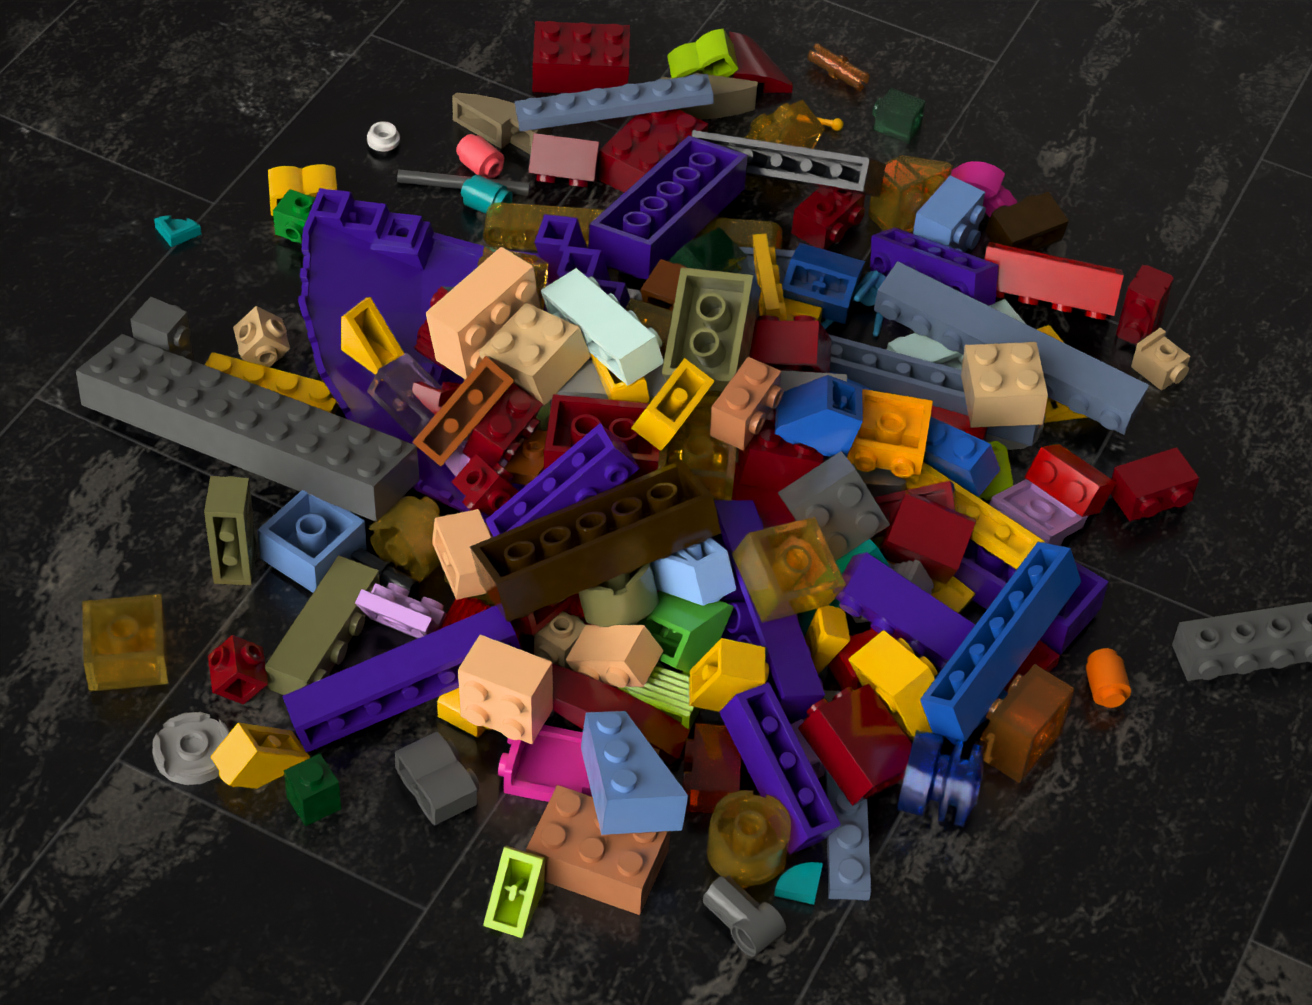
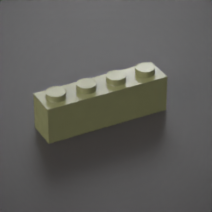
(322, 628)

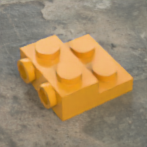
(891, 433)

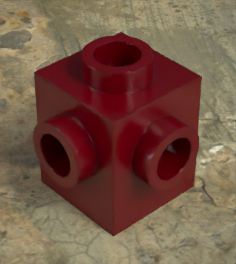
(484, 485)
(237, 669)

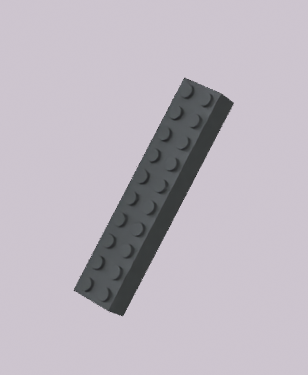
(249, 426)

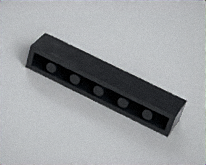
(804, 165)

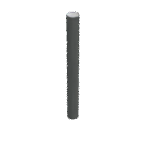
(454, 181)

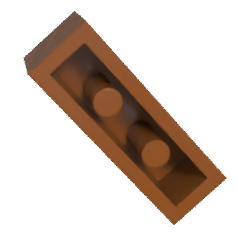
(463, 411)

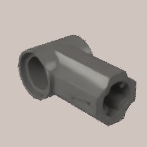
(750, 923)

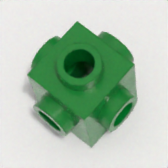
(292, 214)

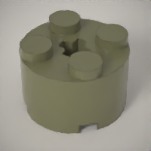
(621, 599)

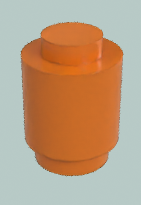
(1107, 678)

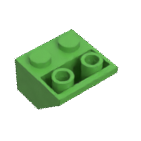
(686, 628)

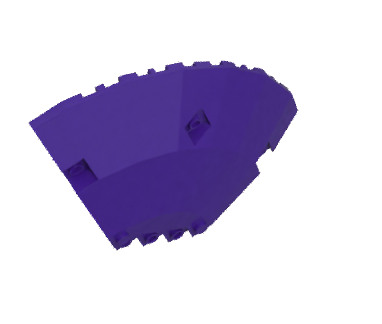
(359, 253)

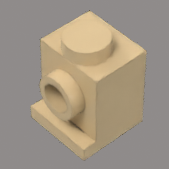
(1160, 360)

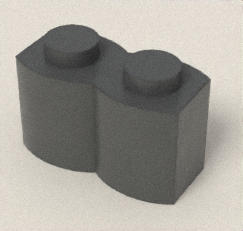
(436, 777)

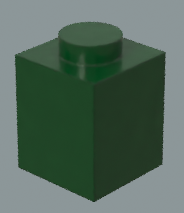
(312, 789)

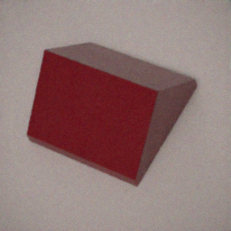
(928, 534)

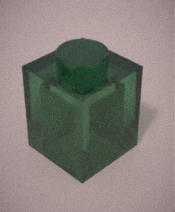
(898, 115)

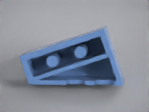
(628, 778)

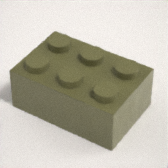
(712, 323)

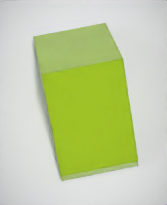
(515, 892)

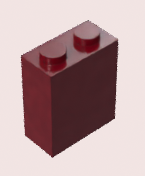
(857, 742)

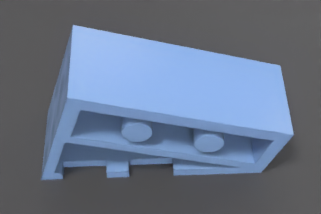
(696, 573)

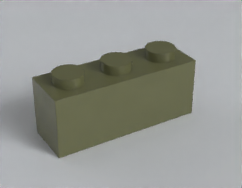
(230, 530)

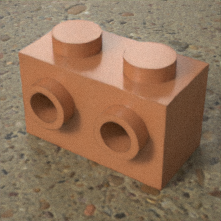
(746, 403)

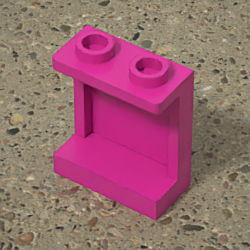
(539, 767)

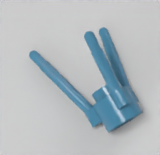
(866, 294)

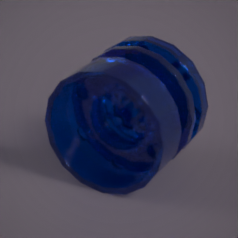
(940, 778)

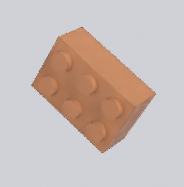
(602, 867)

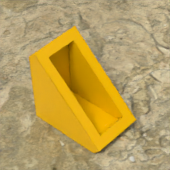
(368, 337)

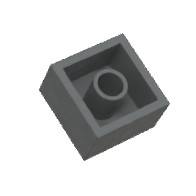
(838, 502)

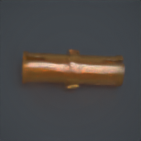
(838, 67)

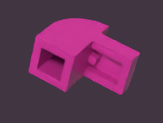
(988, 179)

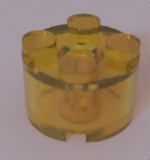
(406, 536)
(749, 838)

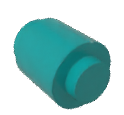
(483, 192)

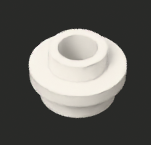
(383, 136)

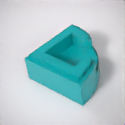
(177, 230)
(800, 883)

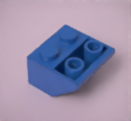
(823, 280)
(821, 415)

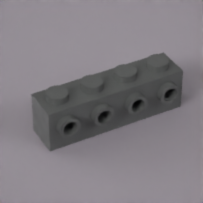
(1244, 641)

